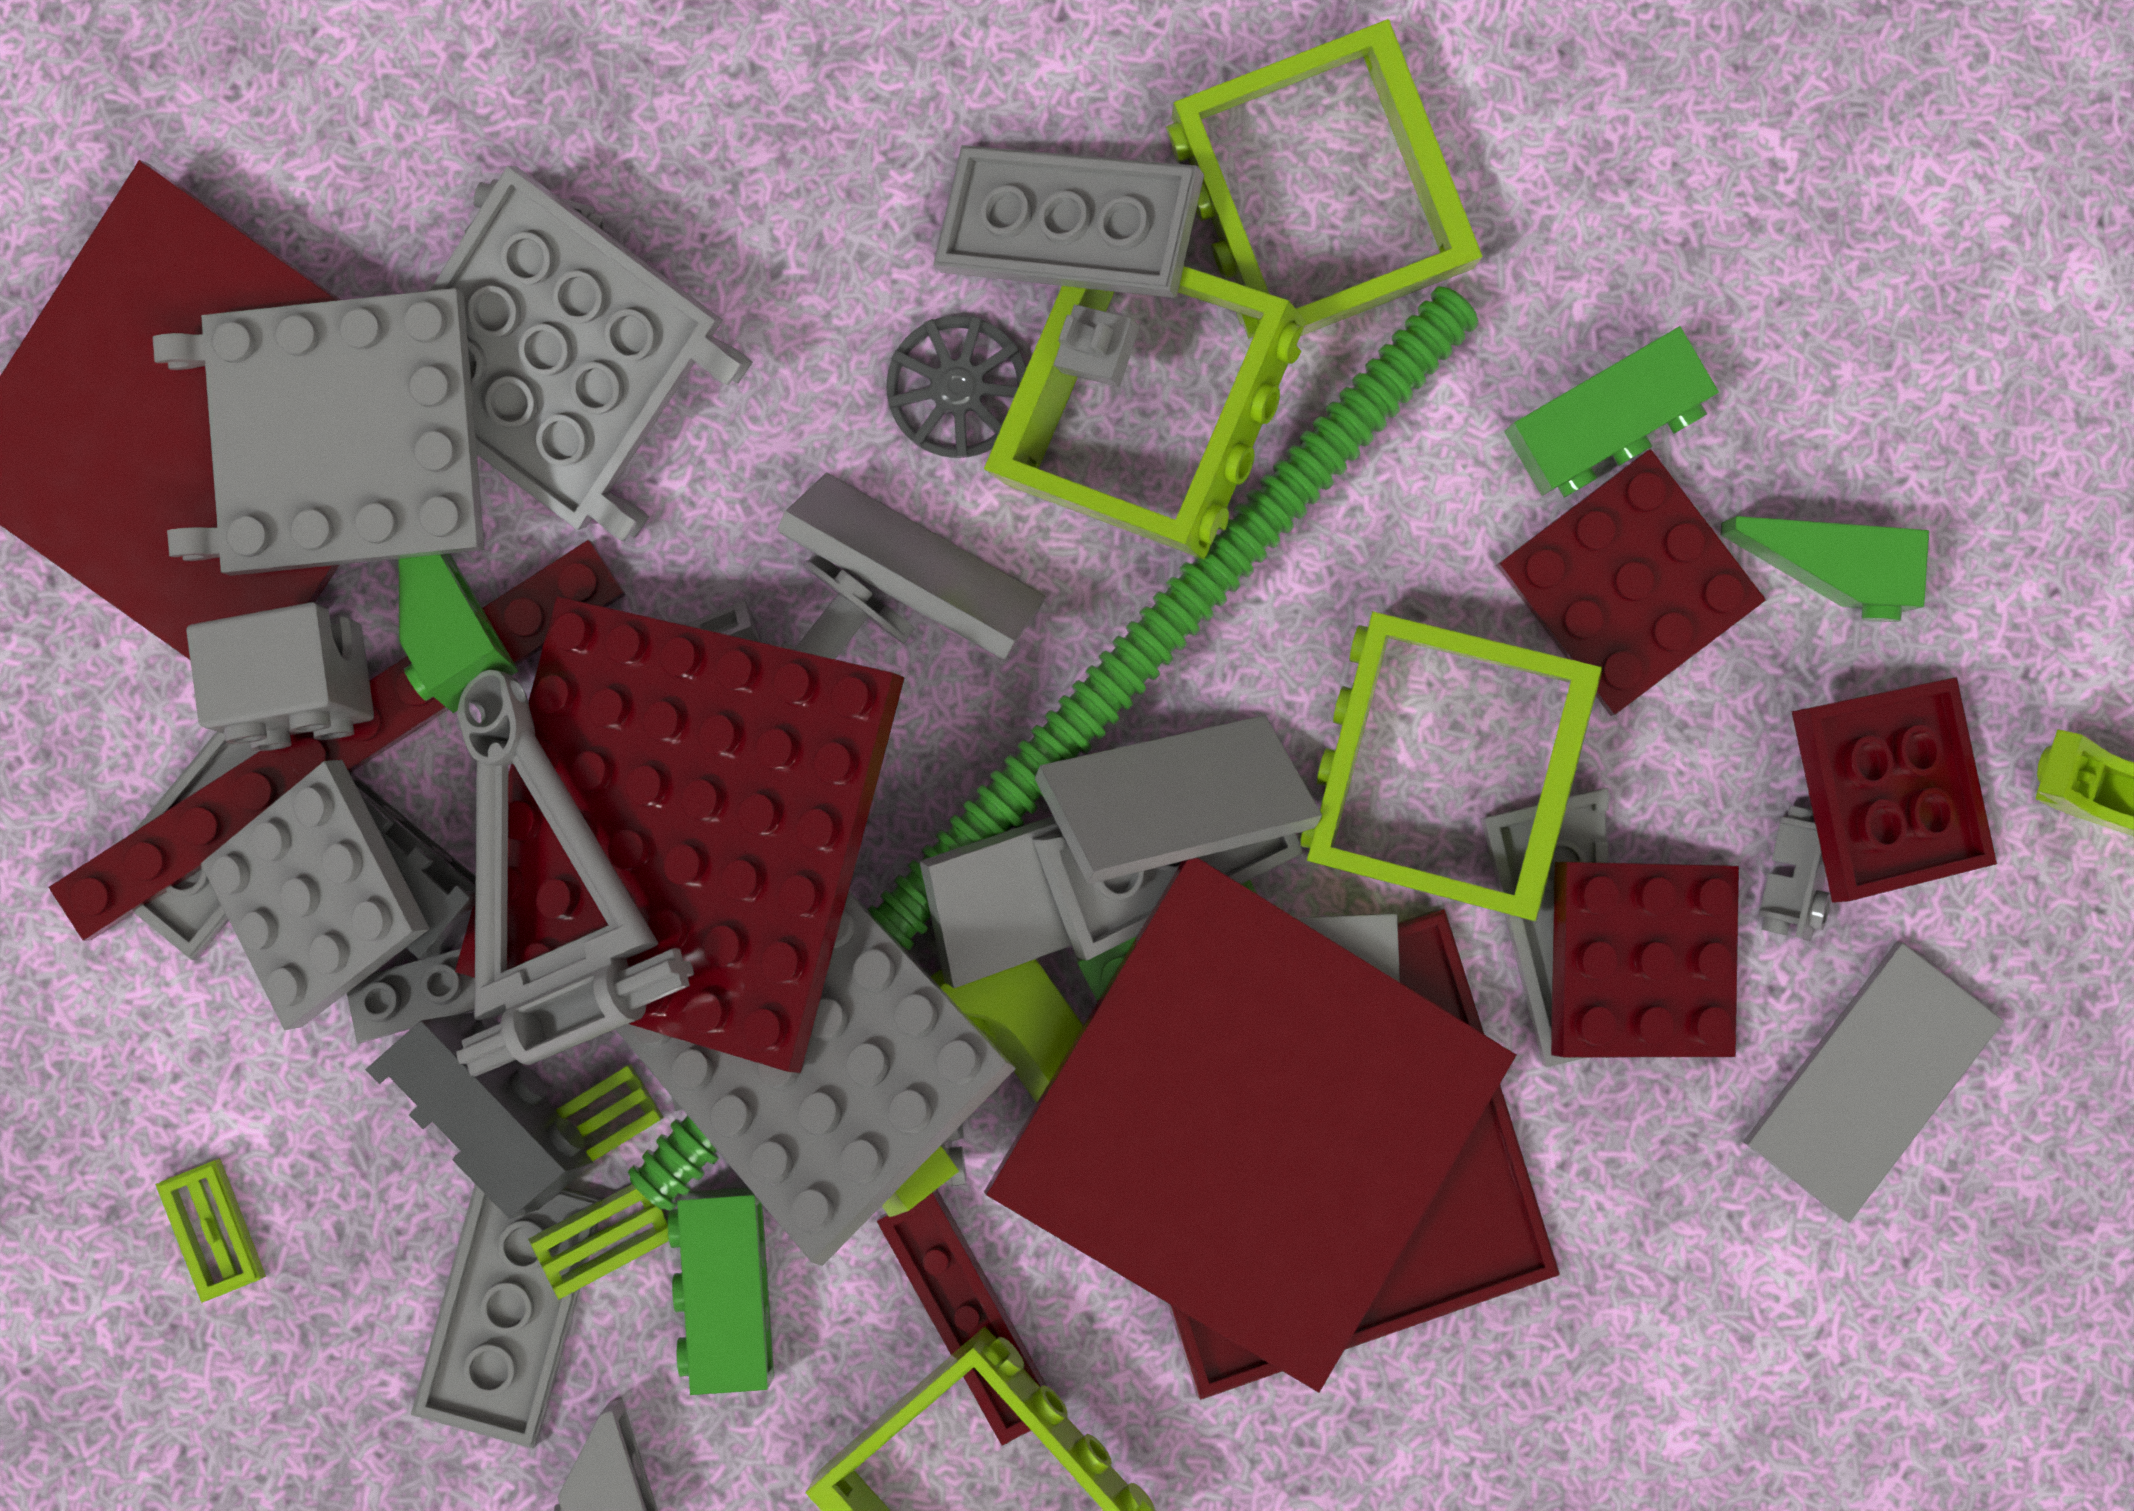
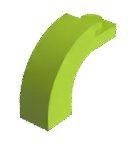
(2087, 782)

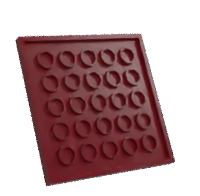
(726, 801)

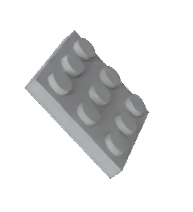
(314, 895)

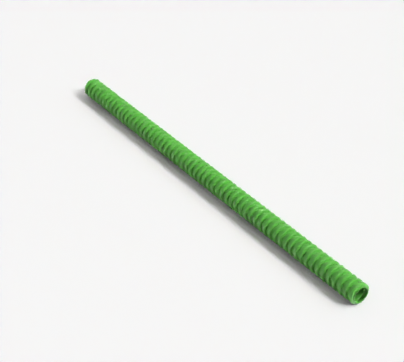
(1143, 648)

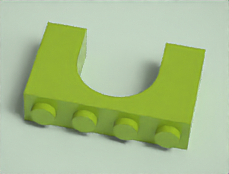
(1027, 1024)

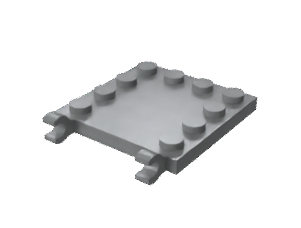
(571, 349)
(335, 432)

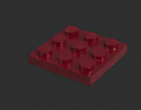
(1631, 581)
(1894, 789)
(1644, 960)

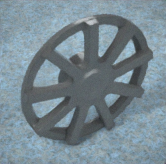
(954, 385)

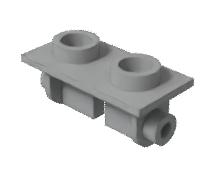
(1797, 898)
(410, 993)

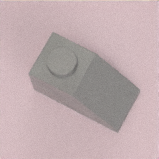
(608, 1469)

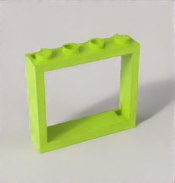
(1415, 141)
(1229, 452)
(1352, 713)
(1040, 1408)

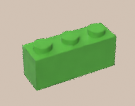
(1612, 414)
(722, 1291)

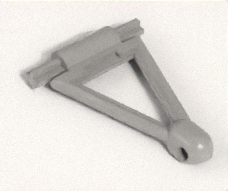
(583, 984)

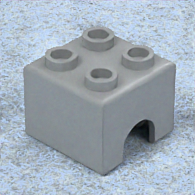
(280, 676)

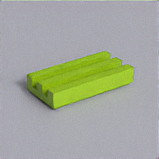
(638, 1096)
(233, 1221)
(609, 1260)

